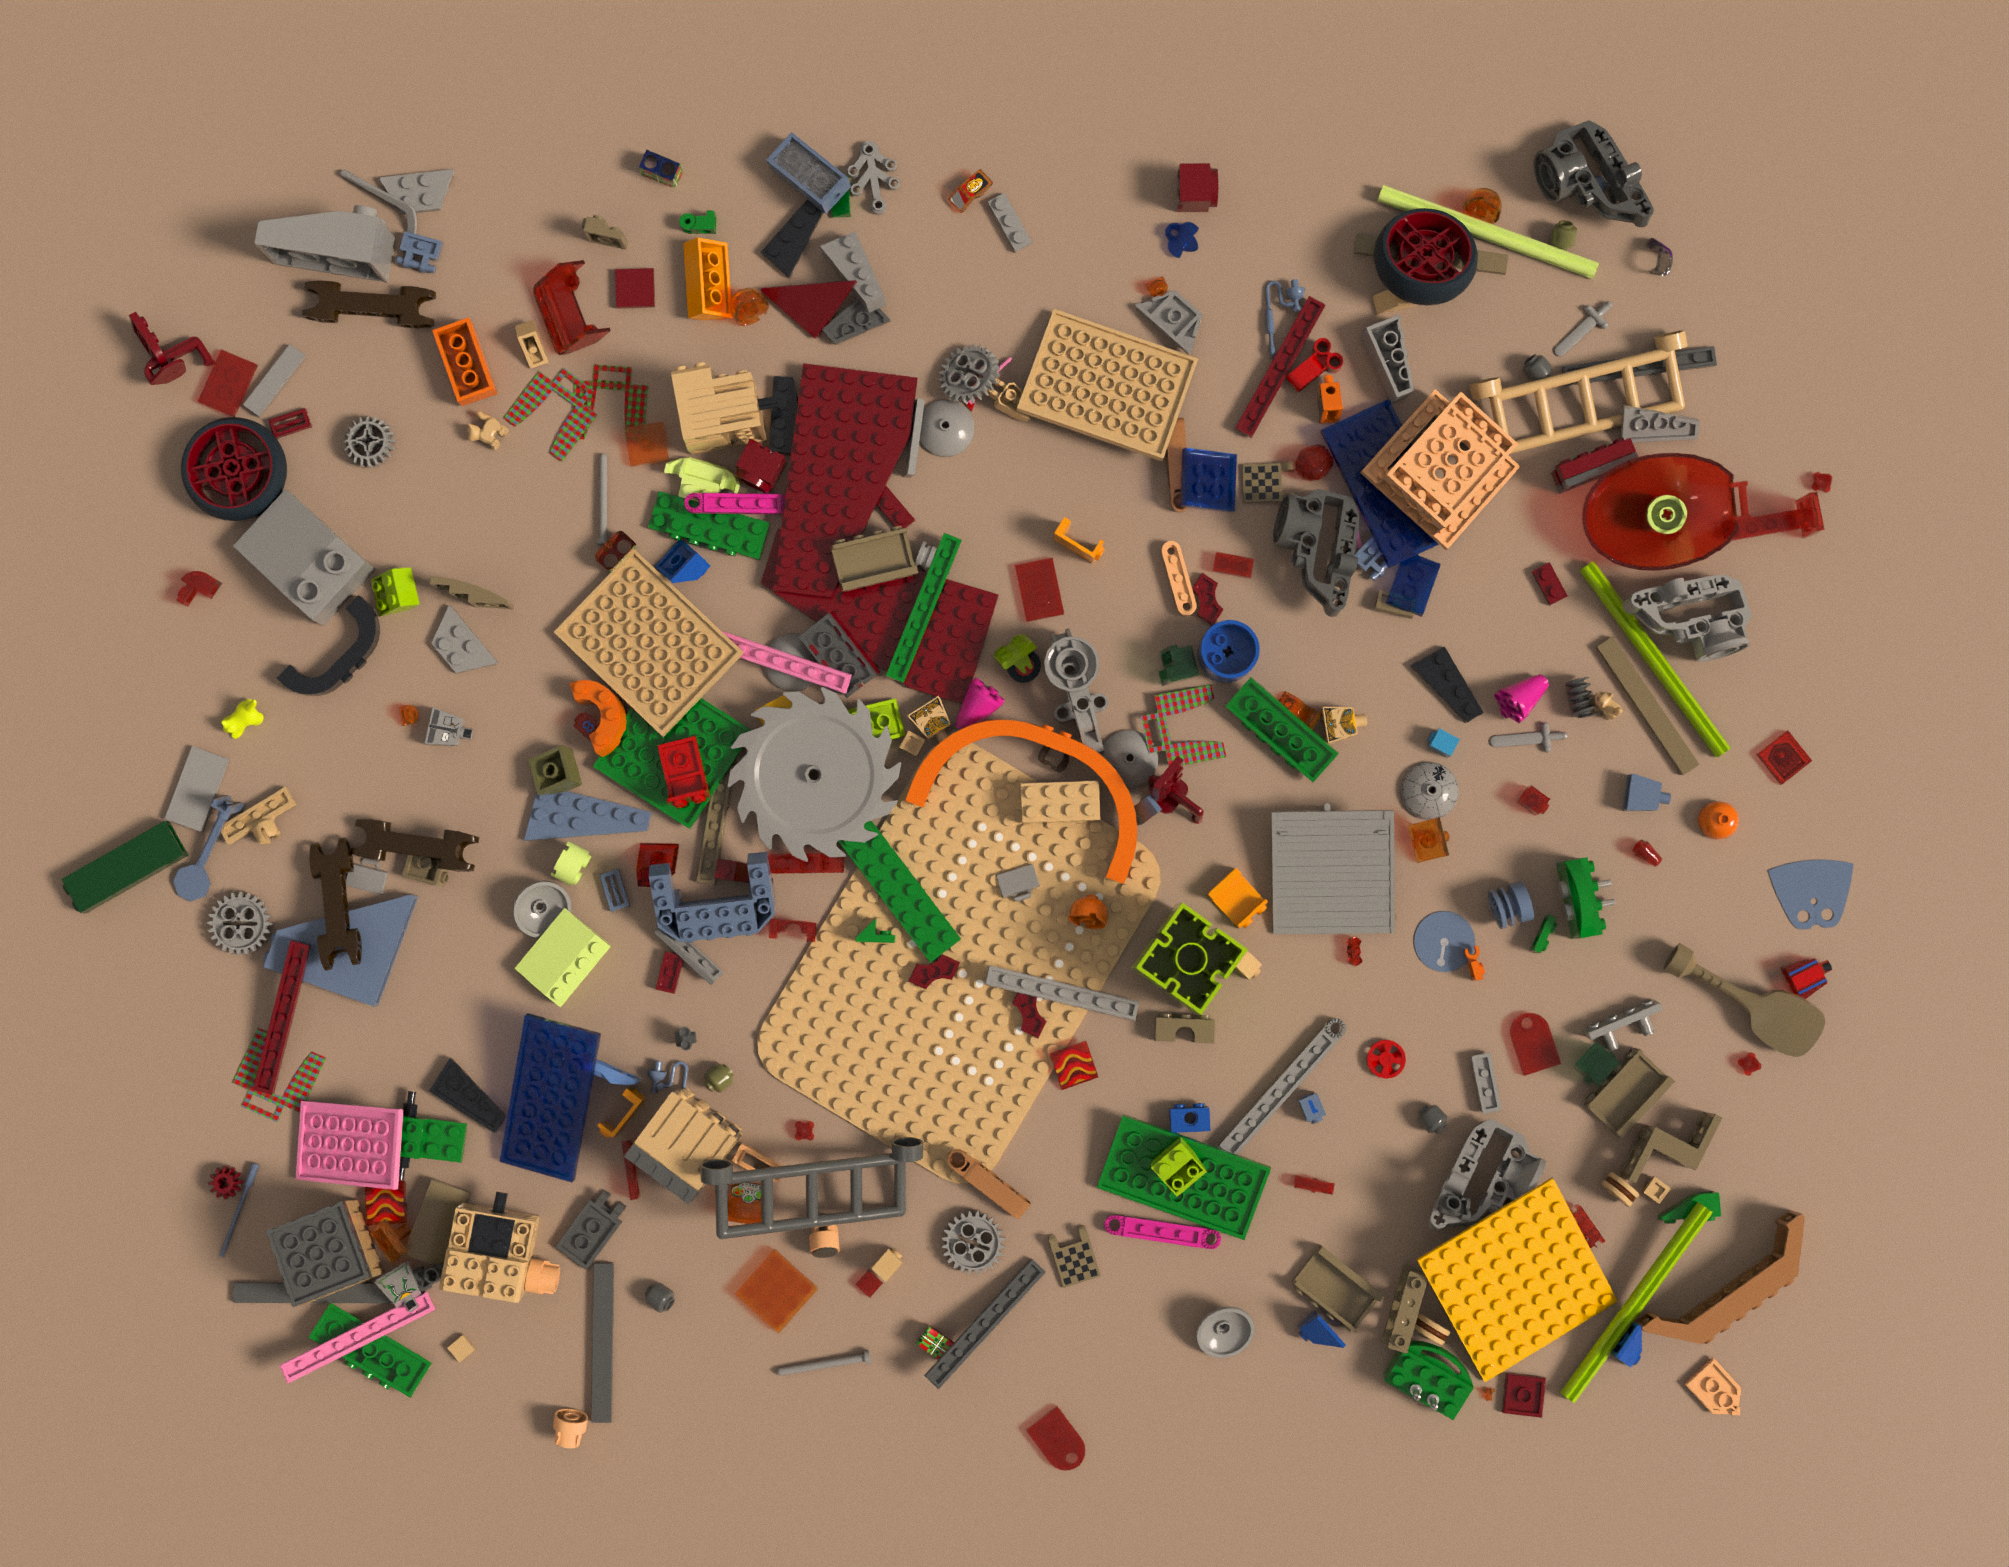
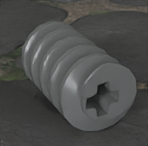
(1580, 698)

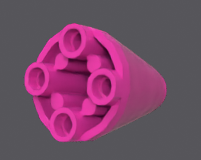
(1521, 697)
(978, 704)

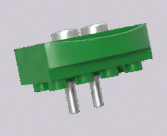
(1579, 898)
(1430, 1378)

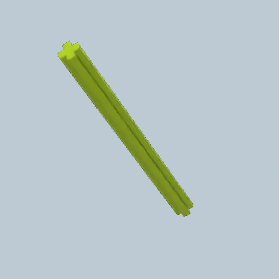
(1655, 660)
(1636, 1302)

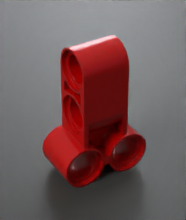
(1314, 366)

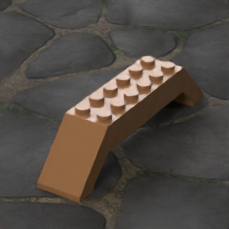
(1740, 1294)

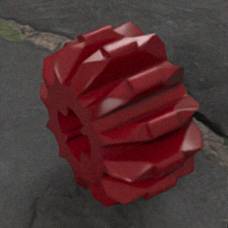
(232, 1180)

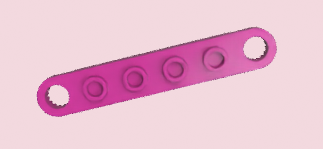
(736, 503)
(1162, 1231)

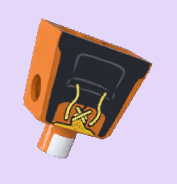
(1329, 400)

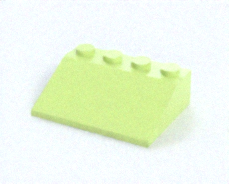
(562, 957)

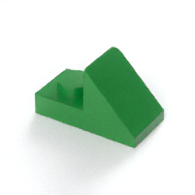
(869, 935)

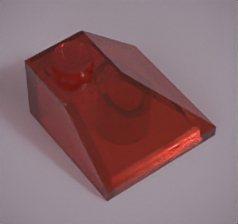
(655, 854)

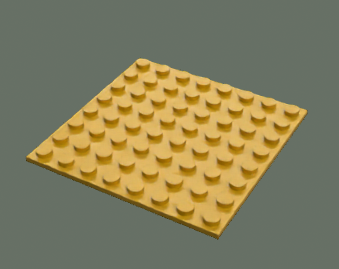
(1517, 1279)

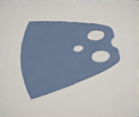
(1809, 879)

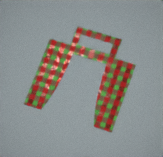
(634, 394)

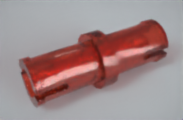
(1314, 1185)

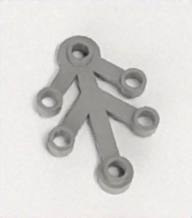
(873, 174)

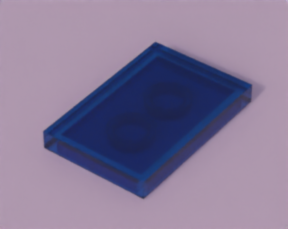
(1413, 584)

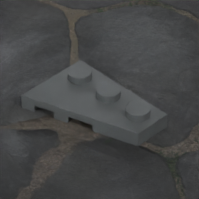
(853, 322)

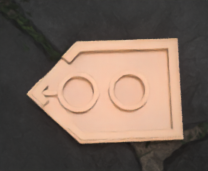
(1715, 1389)

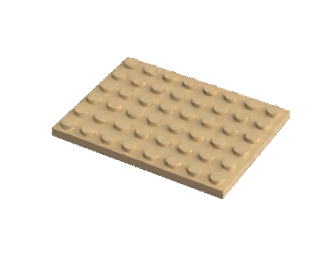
(1107, 385)
(648, 642)

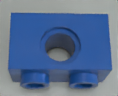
(1200, 1123)

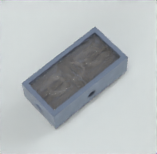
(808, 173)

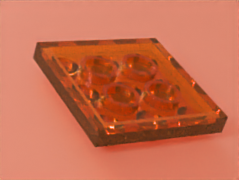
(776, 1291)

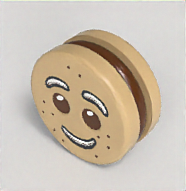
(1620, 1189)
(1431, 1329)

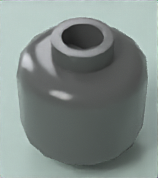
(1537, 367)
(1432, 1119)
(659, 1297)

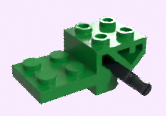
(429, 1137)

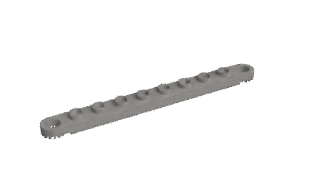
(1282, 1088)

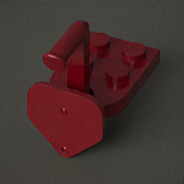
(166, 361)
(1171, 791)

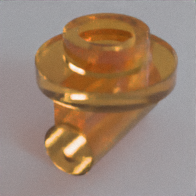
(1157, 287)
(408, 715)

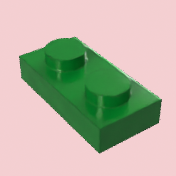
(1547, 927)

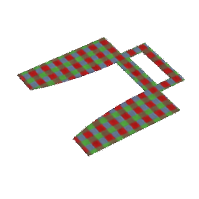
(575, 424)
(1175, 703)
(297, 1090)

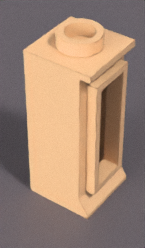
(743, 1149)

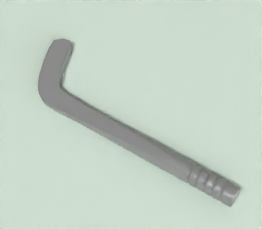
(410, 211)

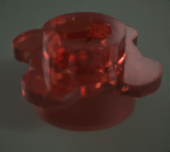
(1826, 478)
(1755, 1065)
(809, 1130)

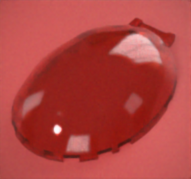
(1618, 504)

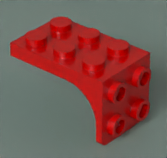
(683, 772)

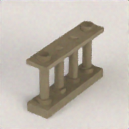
(1404, 1309)

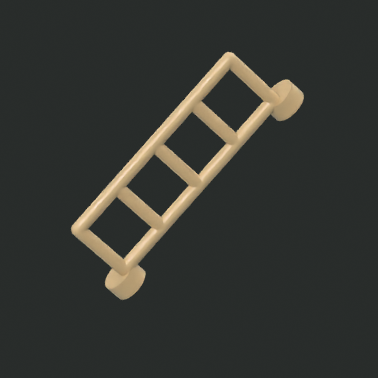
(1665, 350)

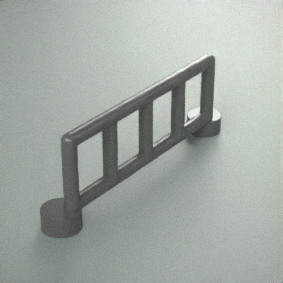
(720, 1173)

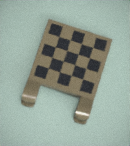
(1264, 482)
(1075, 1261)

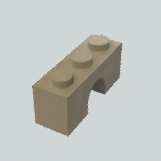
(1202, 1028)

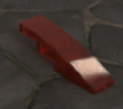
(816, 864)

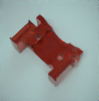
(777, 926)
(1587, 1227)

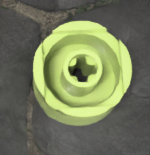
(1676, 518)
(570, 863)

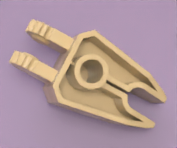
(1008, 400)

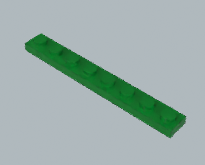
(923, 608)

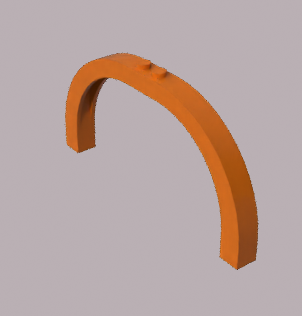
(1046, 736)

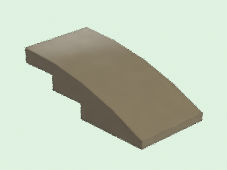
(476, 595)

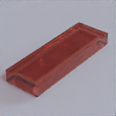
(631, 1173)

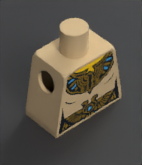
(931, 720)
(1340, 723)

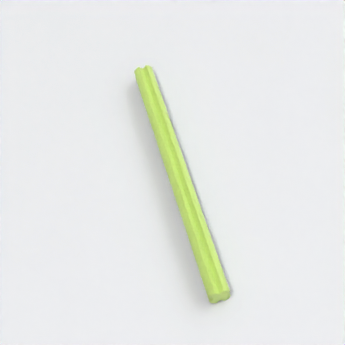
(1496, 234)

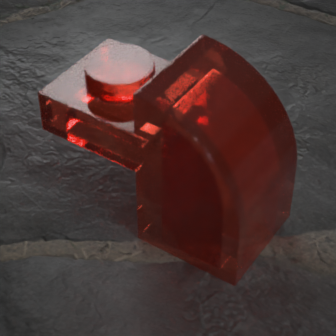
(196, 582)

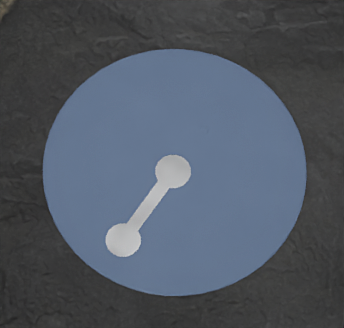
(1442, 941)

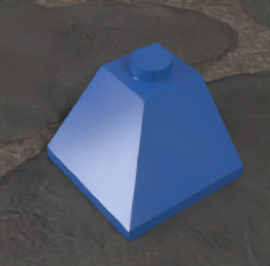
(682, 563)
(1319, 1332)
(1630, 1346)

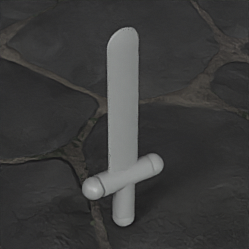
(1578, 333)
(1529, 738)

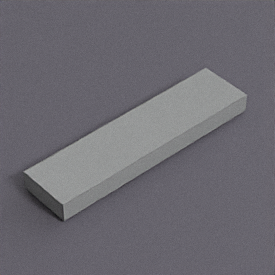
(274, 380)
(913, 444)
(692, 957)

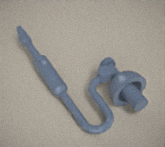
(1294, 293)
(658, 1075)

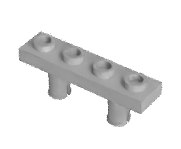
(1614, 1021)

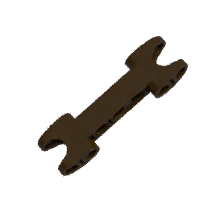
(335, 302)
(447, 850)
(338, 933)

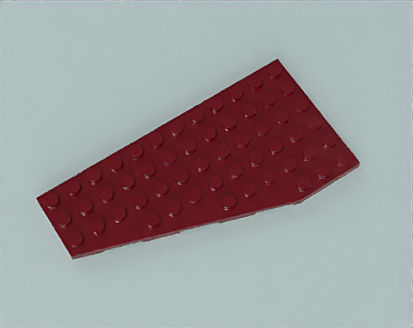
(841, 459)
(880, 613)

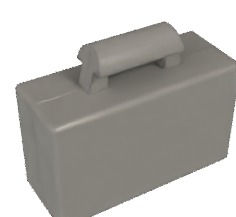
(367, 878)
(1018, 881)

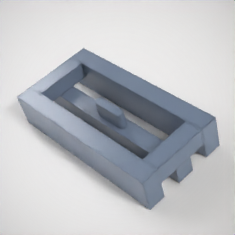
(619, 906)

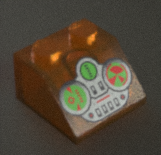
(745, 1203)

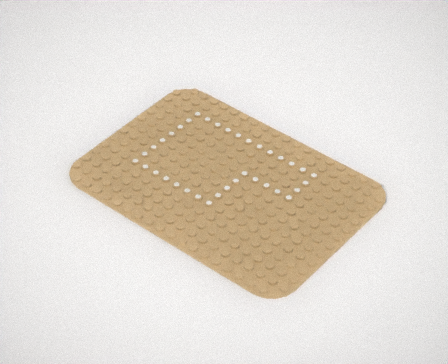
(954, 1055)

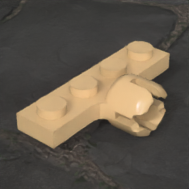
(259, 819)

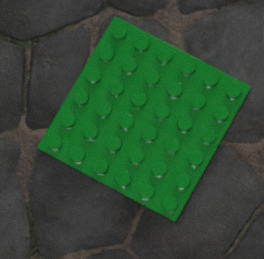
(638, 763)

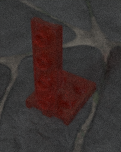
(1806, 517)

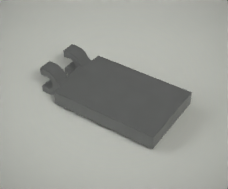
(591, 1231)

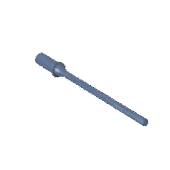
(248, 1183)

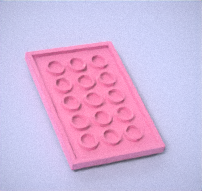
(349, 1144)

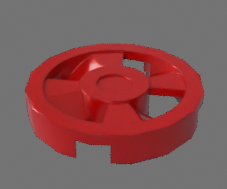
(1386, 1059)

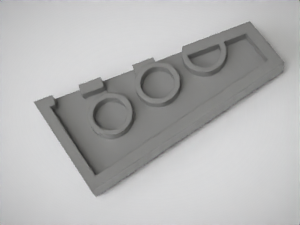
(1653, 426)

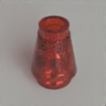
(1646, 852)

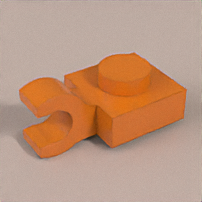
(1476, 968)

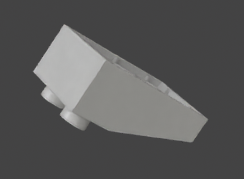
(330, 243)
(304, 558)

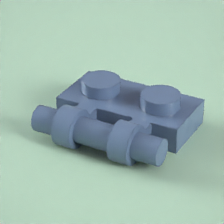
(421, 246)
(1367, 556)

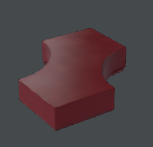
(1205, 590)
(926, 974)
(1032, 1021)

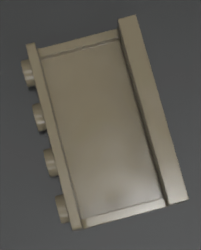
(873, 559)
(1628, 1093)
(1336, 1289)

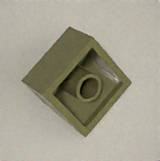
(555, 771)

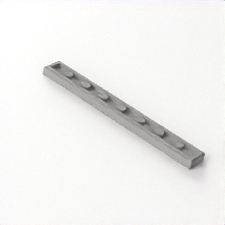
(1061, 993)

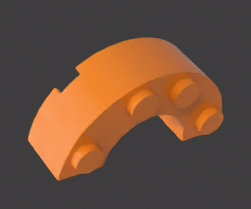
(612, 713)

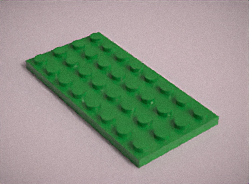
(1219, 1199)

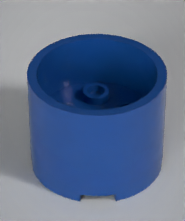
(1242, 644)

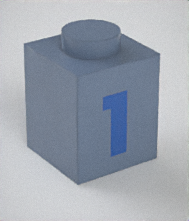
(1311, 1108)

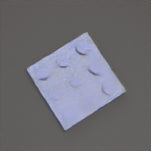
(1208, 480)

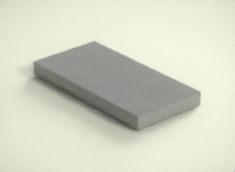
(197, 789)

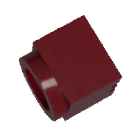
(1196, 187)
(760, 467)

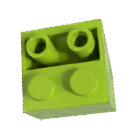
(395, 591)
(1178, 1166)

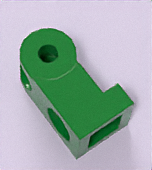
(699, 224)

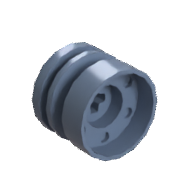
(1506, 906)

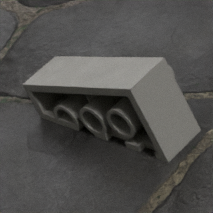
(852, 264)
(1388, 353)

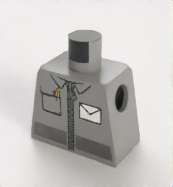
(446, 729)

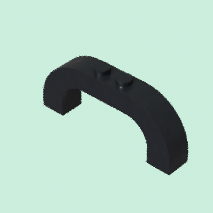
(348, 663)

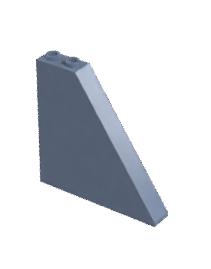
(381, 934)

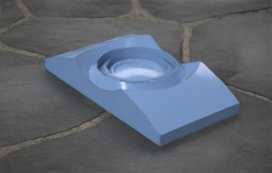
(614, 1075)

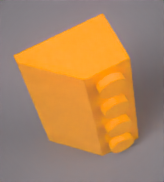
(707, 279)

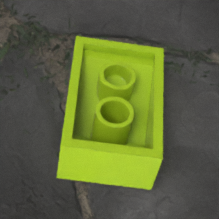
(882, 715)

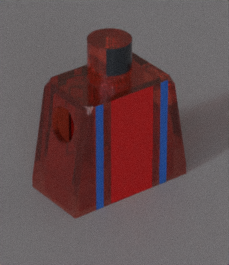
(1806, 976)

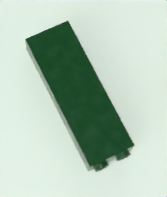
(124, 867)

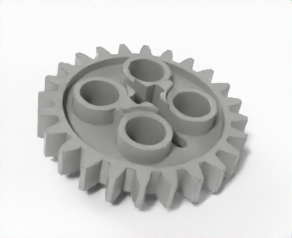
(969, 374)
(240, 941)
(966, 1258)

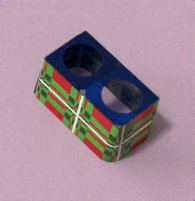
(662, 178)

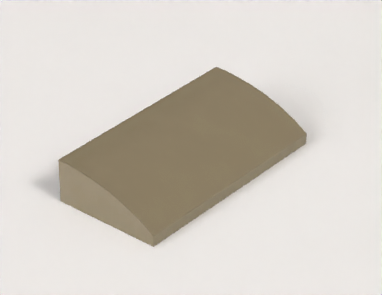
(434, 1222)

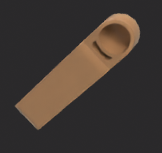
(1174, 464)
(988, 1183)

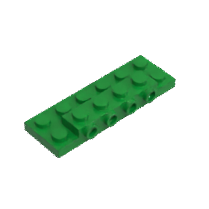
(717, 531)
(1281, 730)
(381, 1359)

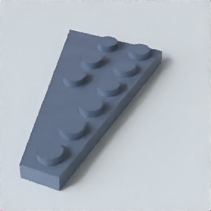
(579, 815)

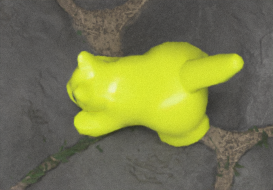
(243, 716)

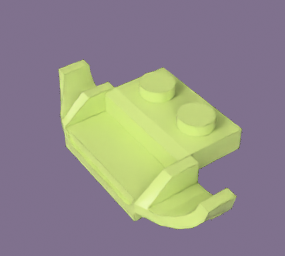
(701, 476)

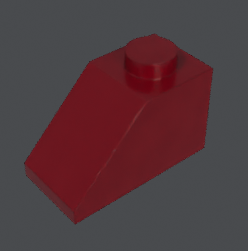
(732, 871)

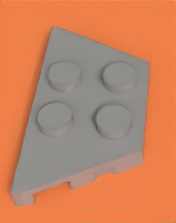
(420, 190)
(1174, 318)
(460, 645)

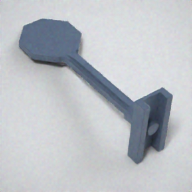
(193, 881)

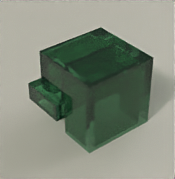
(1178, 665)
(1596, 1064)

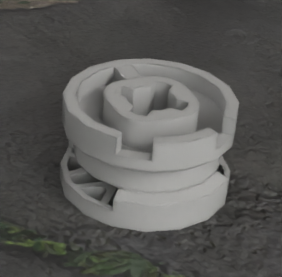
(926, 556)

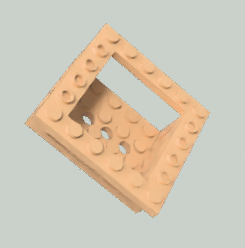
(1450, 503)

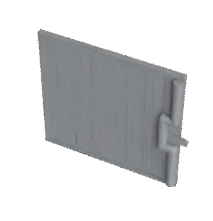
(1333, 871)

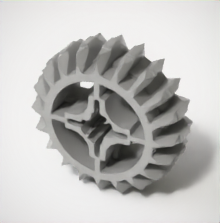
(367, 426)

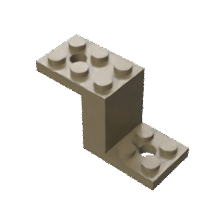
(1656, 1140)

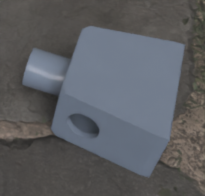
(1643, 794)

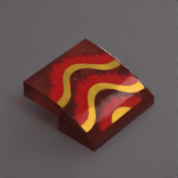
(1073, 1065)
(386, 1204)

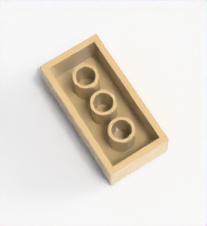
(1060, 802)

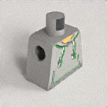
(400, 1286)

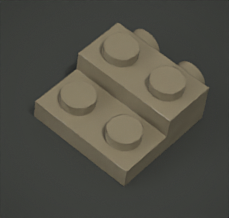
(598, 231)
(425, 870)

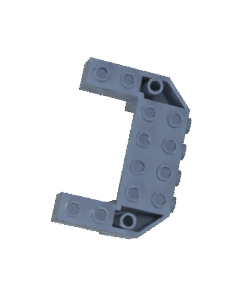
(716, 916)

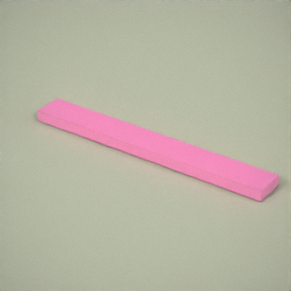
(791, 664)
(354, 1339)

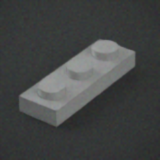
(1009, 222)
(1485, 1083)

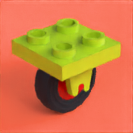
(1019, 659)

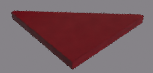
(811, 303)

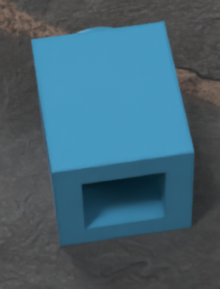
(1442, 742)

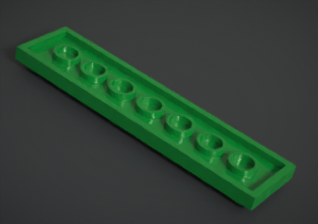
(902, 894)

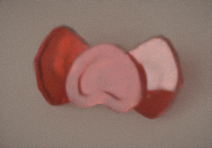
(1354, 951)

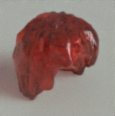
(1314, 462)

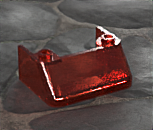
(561, 310)

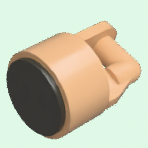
(824, 1243)

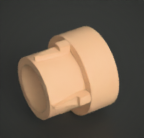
(542, 1277)
(569, 1427)

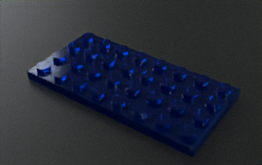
(1353, 446)
(550, 1097)

